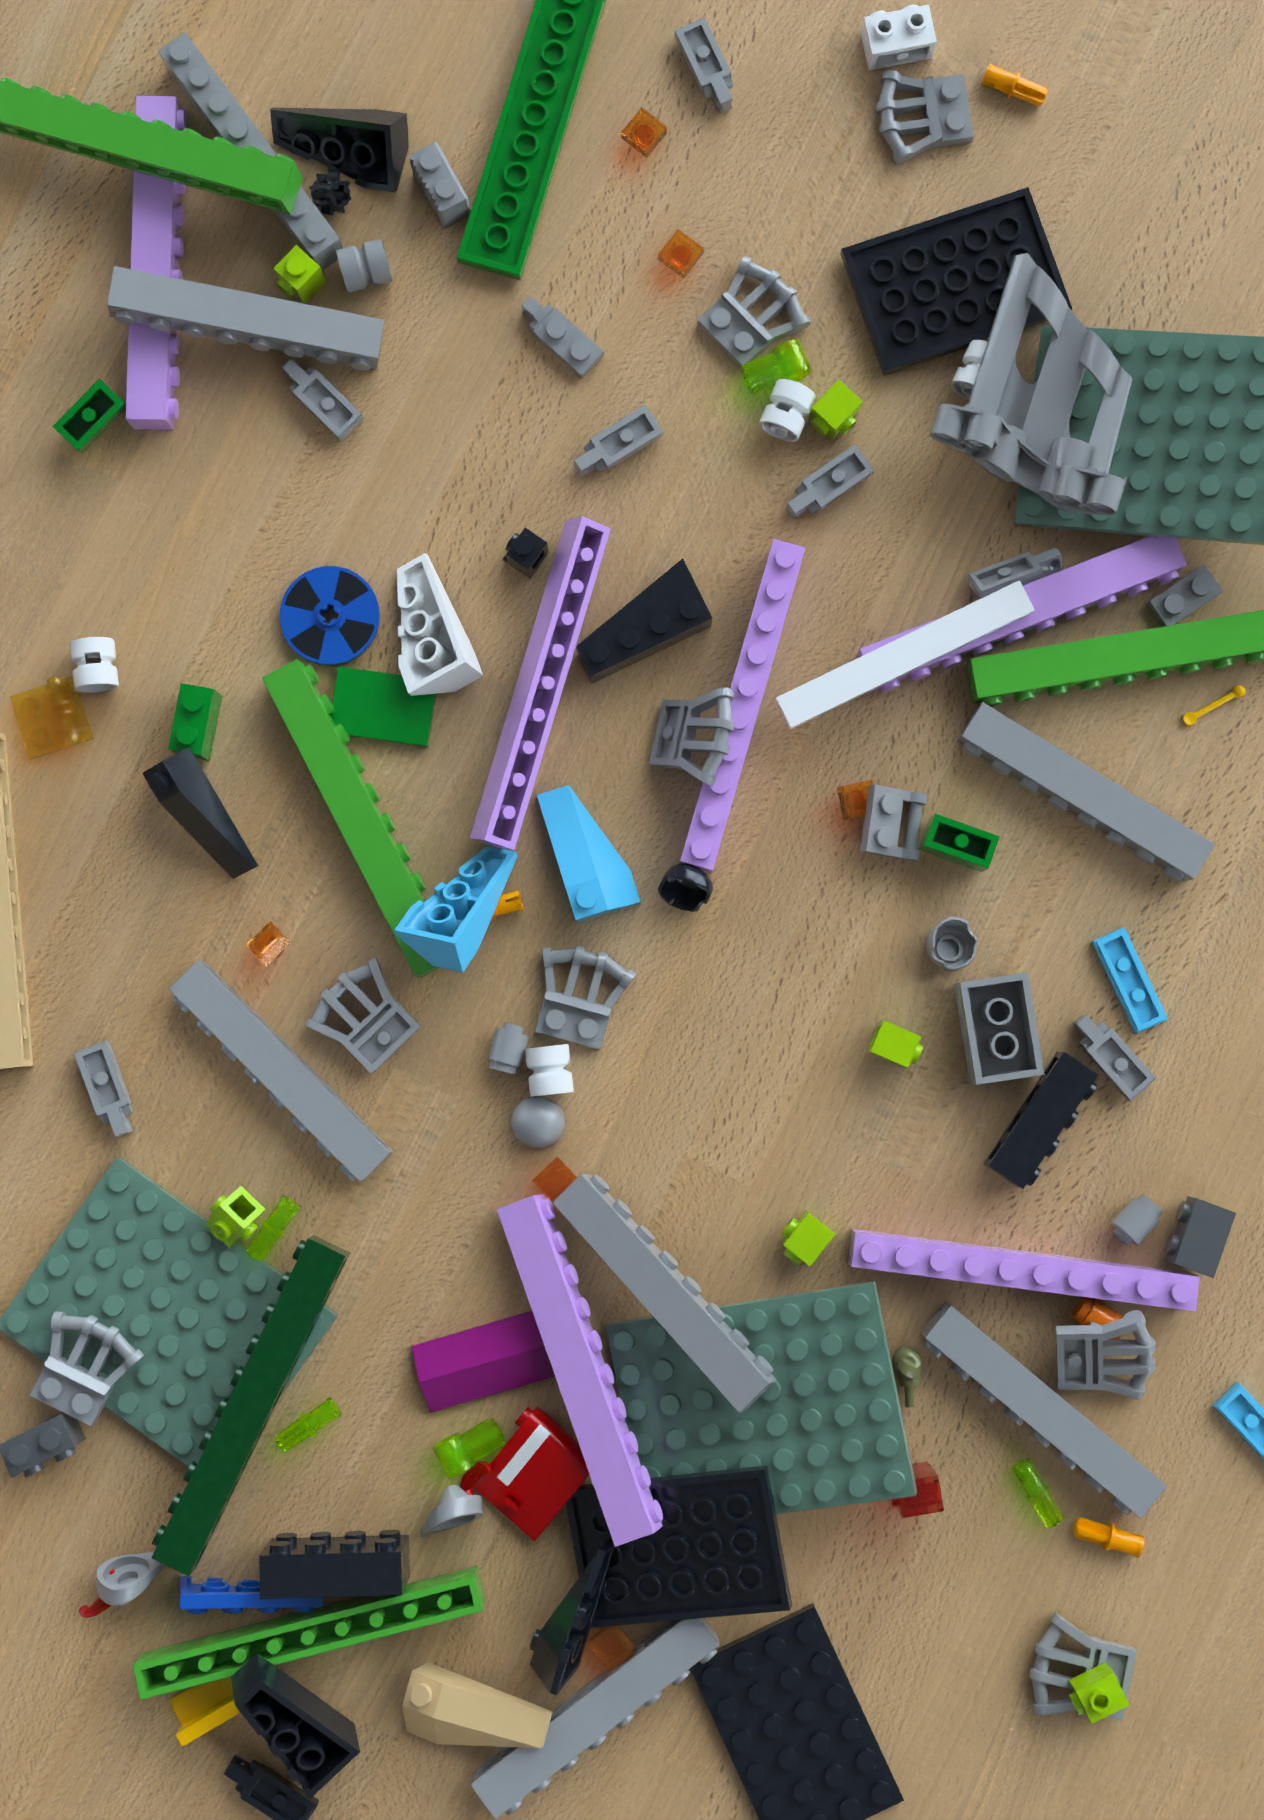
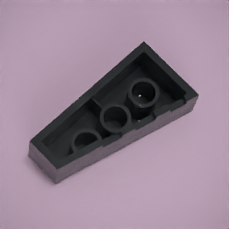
(649, 623)
(295, 1723)

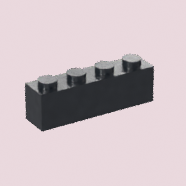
(1041, 1119)

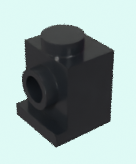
(526, 552)

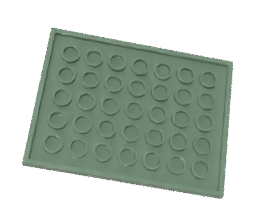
(1183, 442)
(173, 1293)
(823, 1426)

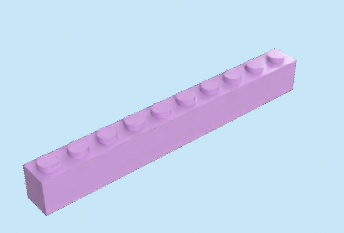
(155, 250)
(1068, 595)
(540, 683)
(748, 691)
(1023, 1270)
(580, 1369)

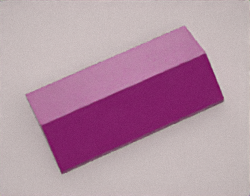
(481, 1361)

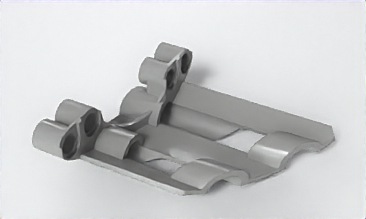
(1023, 427)

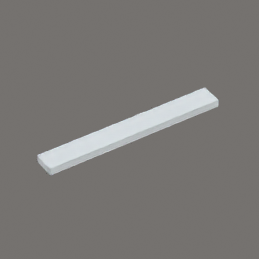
(904, 654)

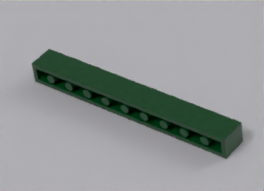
(250, 1404)

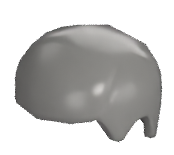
(951, 944)
(538, 1122)

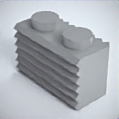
(440, 185)

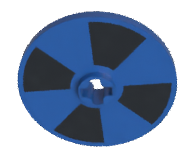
(314, 595)

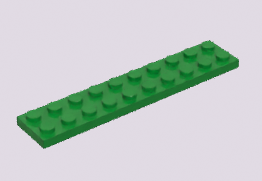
(529, 135)

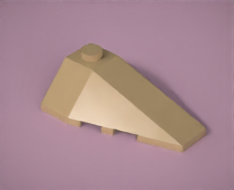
(469, 1713)

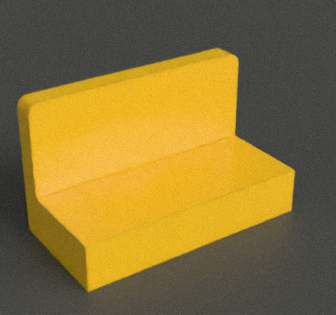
(203, 1708)

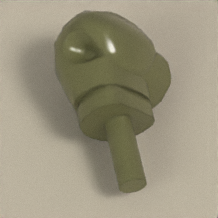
(909, 1365)

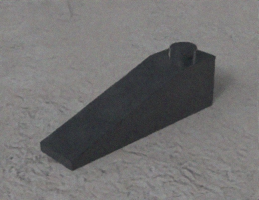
(353, 142)
(194, 804)
(563, 1638)

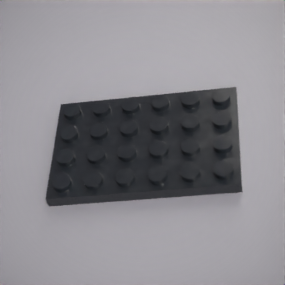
(944, 278)
(708, 1559)
(796, 1724)

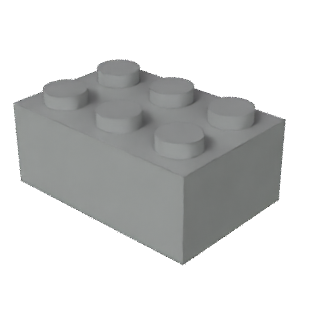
(998, 1029)

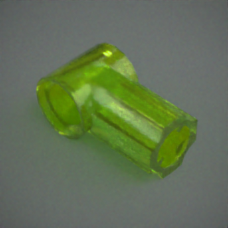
(784, 362)
(462, 1450)

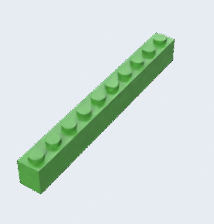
(149, 147)
(1116, 658)
(349, 797)
(309, 1632)

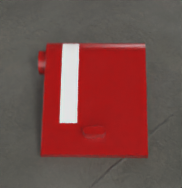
(534, 1472)

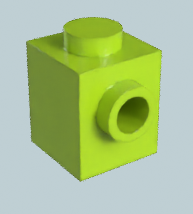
(299, 275)
(835, 411)
(895, 1044)
(805, 1239)
(1097, 1693)

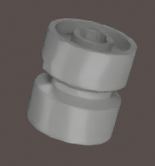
(364, 265)

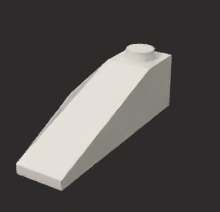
(433, 641)

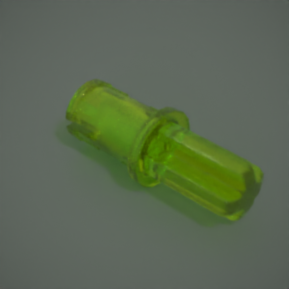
(272, 1228)
(307, 1425)
(1038, 1493)

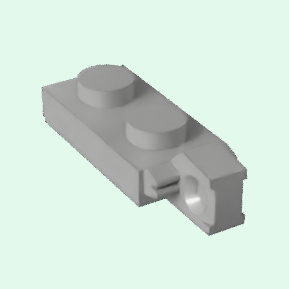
(706, 62)
(562, 337)
(323, 400)
(619, 442)
(830, 482)
(1021, 567)
(1114, 1057)
(106, 1086)

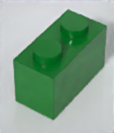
(90, 416)
(195, 720)
(959, 843)

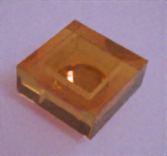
(644, 132)
(680, 253)
(853, 799)
(268, 943)
(555, 1179)
(611, 1646)

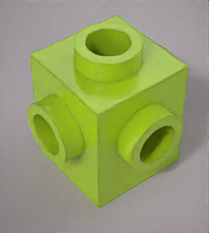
(234, 1217)

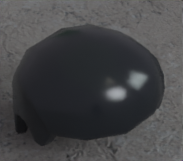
(685, 887)

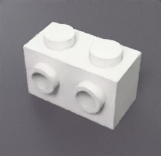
(898, 37)

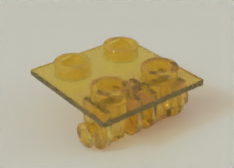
(51, 717)

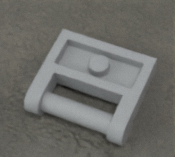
(884, 819)

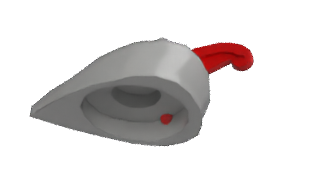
(457, 1504)
(121, 1581)

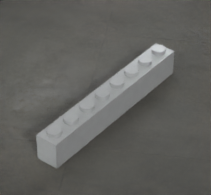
(232, 123)
(244, 318)
(1085, 793)
(280, 1070)
(665, 1291)
(1043, 1410)
(594, 1711)

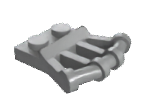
(944, 109)
(737, 329)
(678, 729)
(574, 1017)
(379, 1033)
(1082, 1351)
(72, 1387)
(1117, 1656)

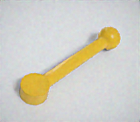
(1191, 718)

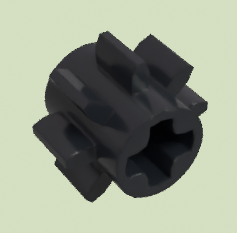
(330, 193)

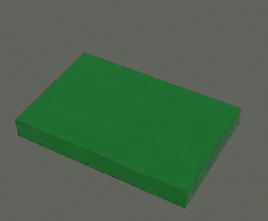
(380, 708)

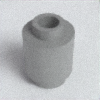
(507, 1048)
(1136, 1220)

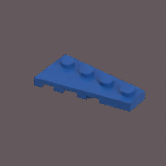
(232, 1599)

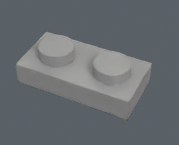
(1184, 597)

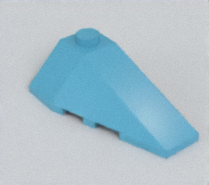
(588, 862)
(455, 918)

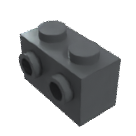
(1199, 1236)
(48, 1439)

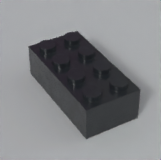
(334, 1565)

